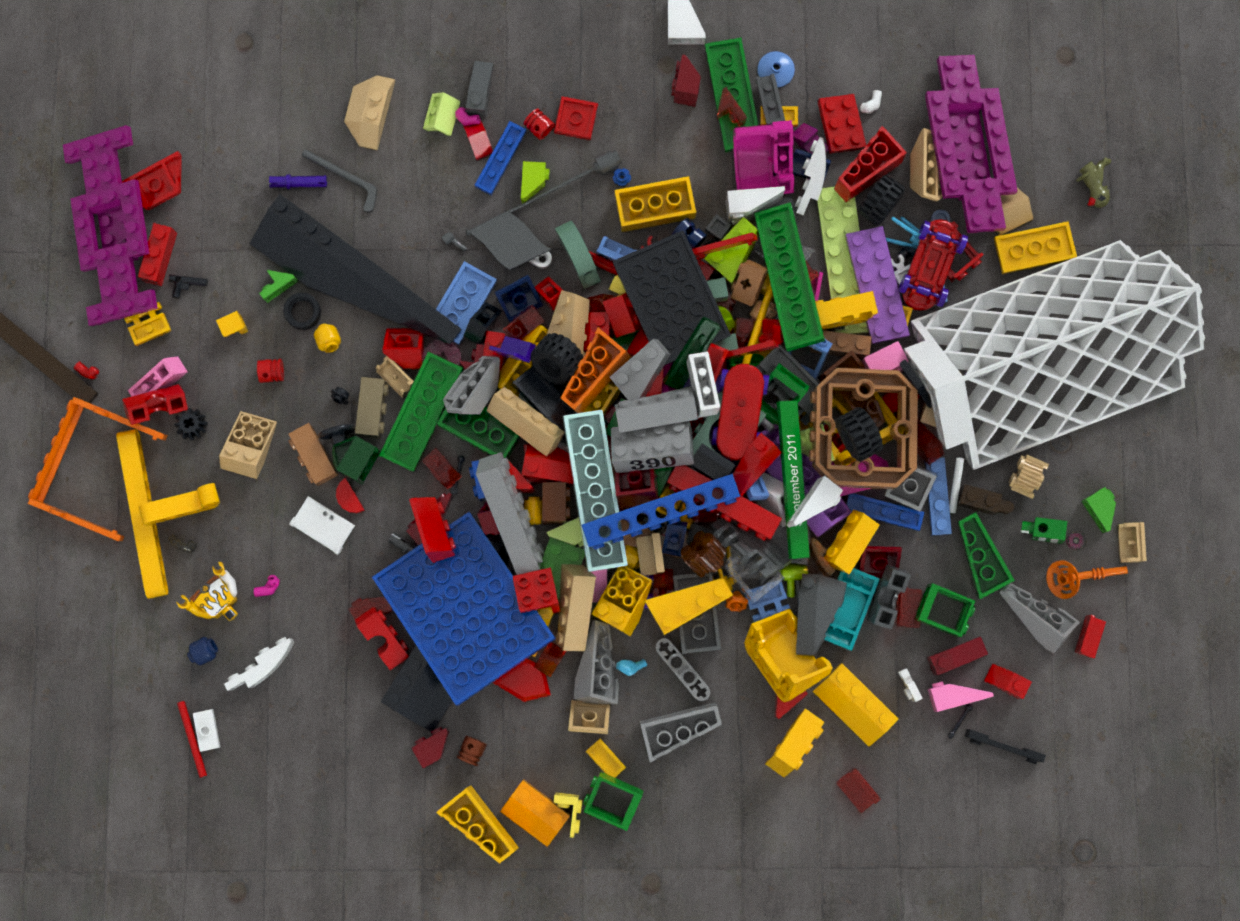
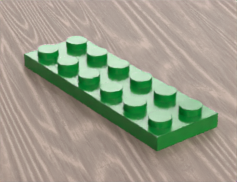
(729, 70)
(420, 412)

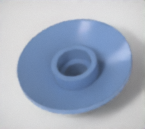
(782, 75)

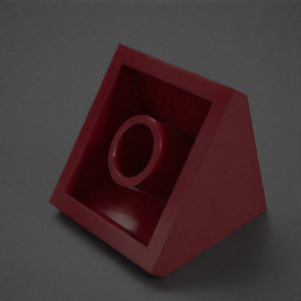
(877, 557)

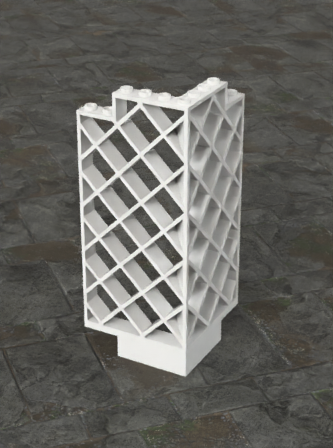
(947, 386)

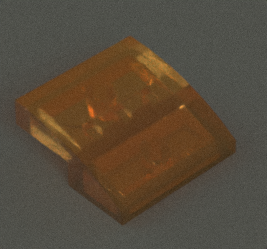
(817, 551)

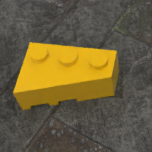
(796, 743)

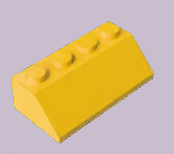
(855, 705)

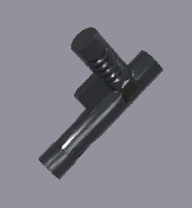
(184, 283)

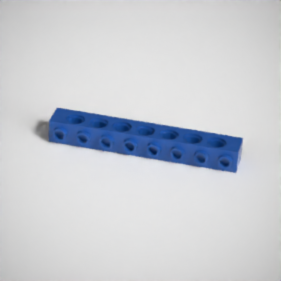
(726, 484)

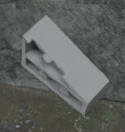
(639, 372)

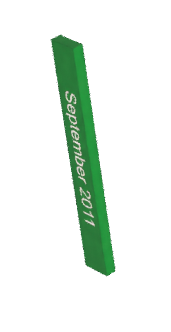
(792, 476)

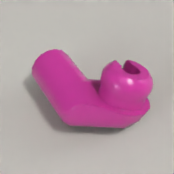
(465, 119)
(269, 588)

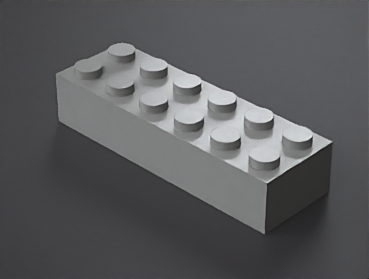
(509, 513)

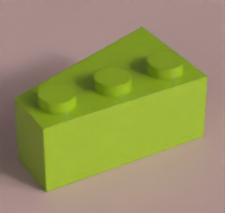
(728, 261)

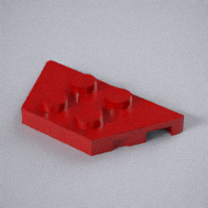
(159, 181)

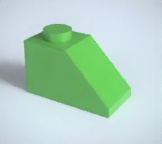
(1101, 508)

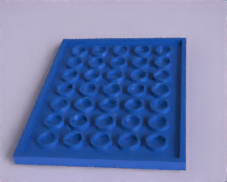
(463, 611)

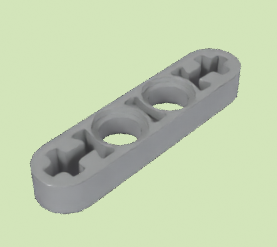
(685, 667)

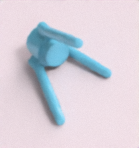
(912, 229)

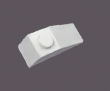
(819, 498)

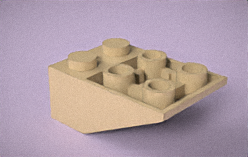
(247, 445)

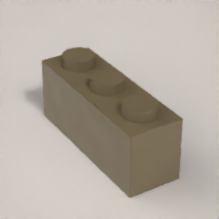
(371, 407)

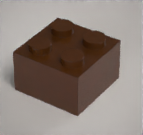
(555, 503)

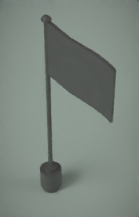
(511, 239)

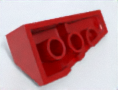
(549, 469)

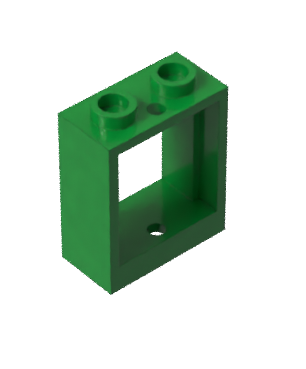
(789, 380)
(926, 605)
(606, 816)

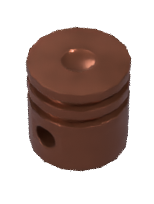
(471, 750)

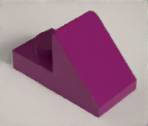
(805, 136)

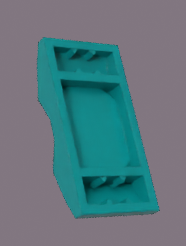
(851, 615)

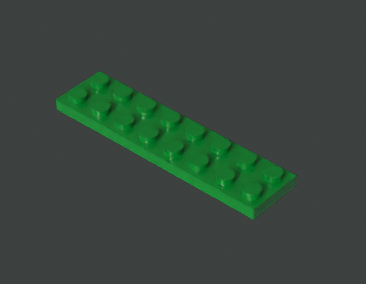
(789, 277)

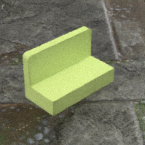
(441, 113)

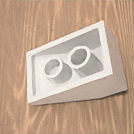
(749, 201)

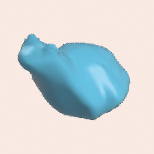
(629, 667)

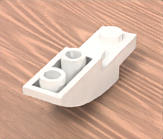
(816, 170)
(268, 662)

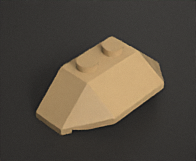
(368, 110)
(923, 168)

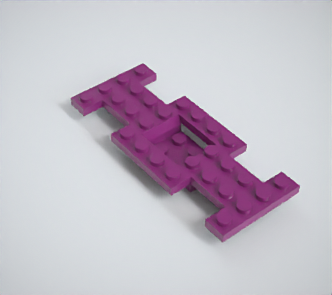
(120, 226)

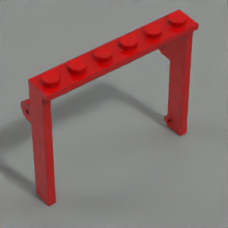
(700, 253)

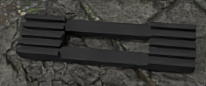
(1031, 756)

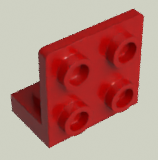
(536, 591)

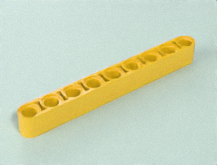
(139, 493)

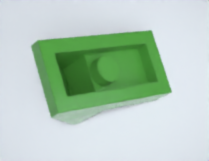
(281, 283)

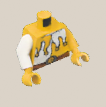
(214, 597)

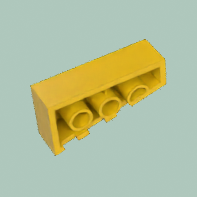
(684, 605)
(478, 824)

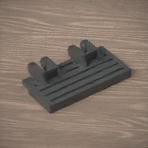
(783, 392)
(765, 554)

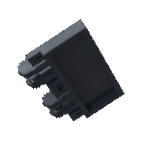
(543, 396)

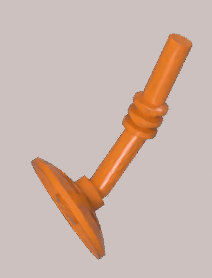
(1073, 575)

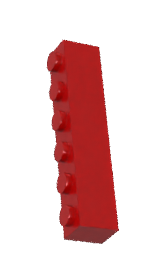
(744, 512)

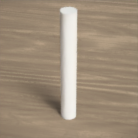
(956, 484)

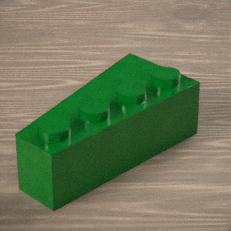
(984, 560)

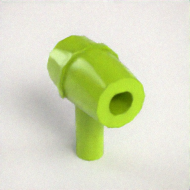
(791, 574)

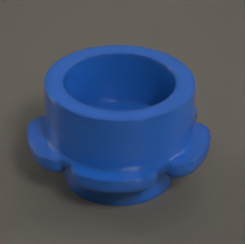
(621, 181)

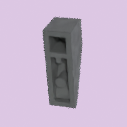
(479, 89)

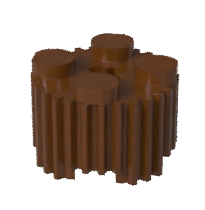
(704, 554)

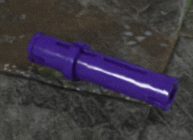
(297, 181)

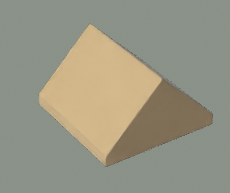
(1016, 210)
(589, 717)

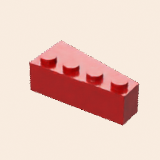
(873, 162)

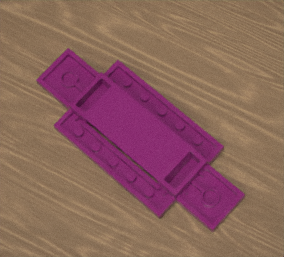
(961, 144)

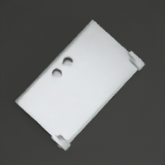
(328, 529)

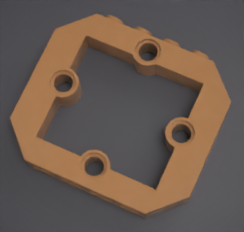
(875, 381)

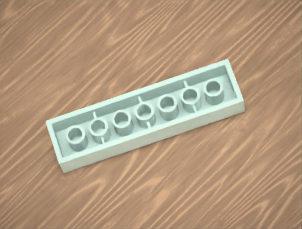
(593, 484)

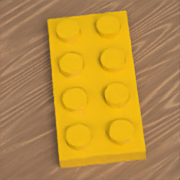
(1035, 247)

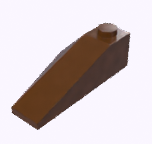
(846, 398)

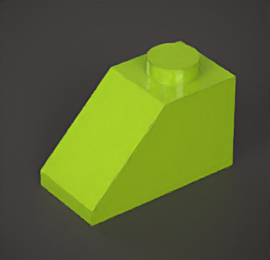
(533, 179)

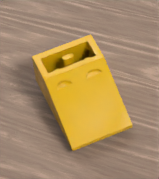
(623, 600)

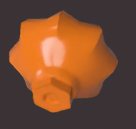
(736, 602)

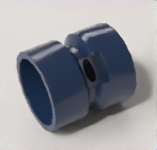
(694, 236)

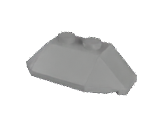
(473, 387)

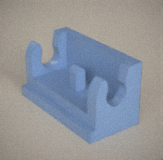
(612, 250)

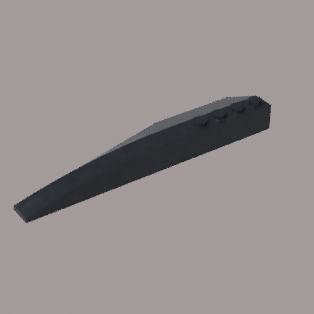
(340, 271)
(416, 689)

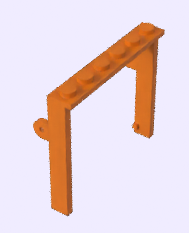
(52, 461)

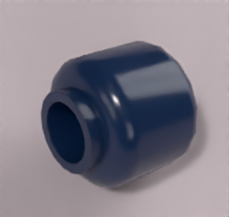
(202, 651)

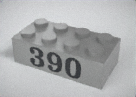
(652, 447)

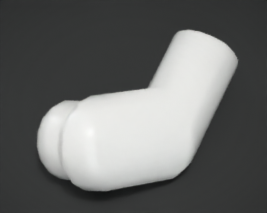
(872, 105)

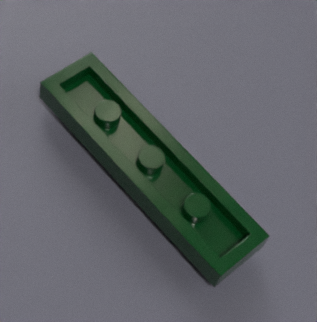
(697, 343)

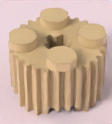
(1028, 475)

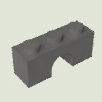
(883, 608)

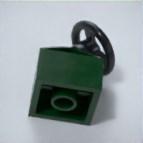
(350, 456)

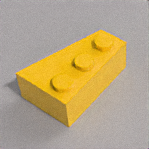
(847, 310)

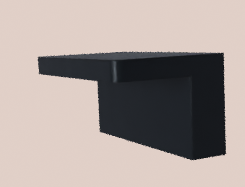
(712, 463)

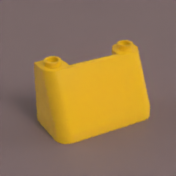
(773, 650)

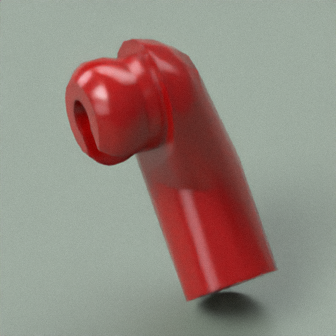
(90, 373)

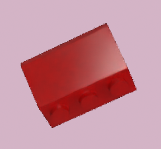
(433, 528)

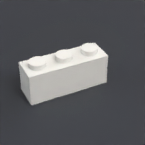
(703, 384)

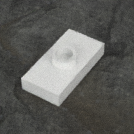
(206, 730)

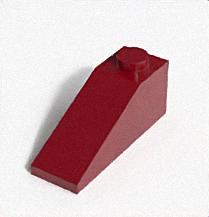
(957, 656)

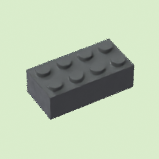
(703, 631)

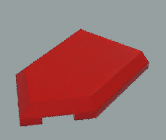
(525, 682)

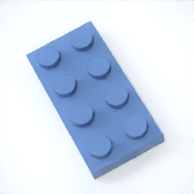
(465, 296)

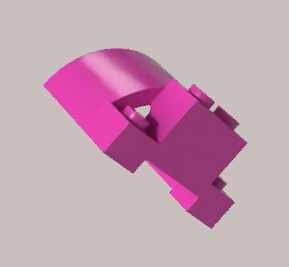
(759, 151)

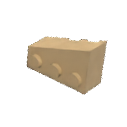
(570, 318)

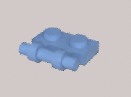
(773, 596)

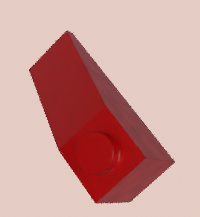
(755, 461)

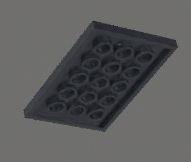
(669, 292)

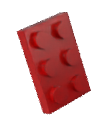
(841, 123)

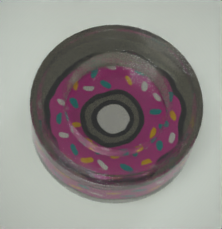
(1076, 540)

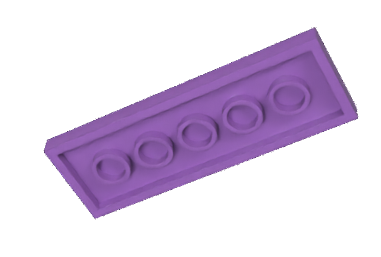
(876, 273)

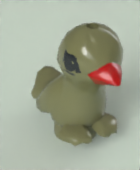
(1093, 179)

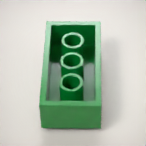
(480, 431)

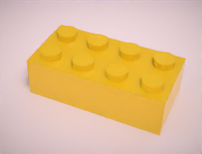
(655, 204)

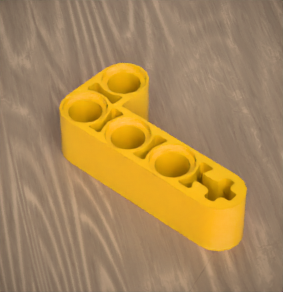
(180, 505)

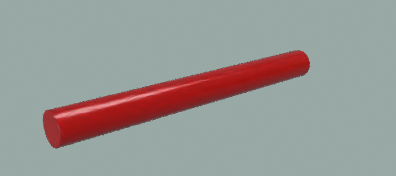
(192, 739)

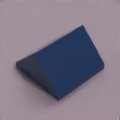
(518, 297)

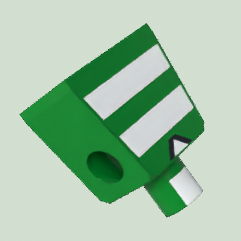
(1054, 528)

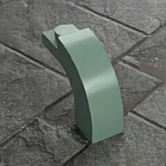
(578, 254)

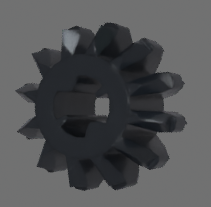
(189, 431)

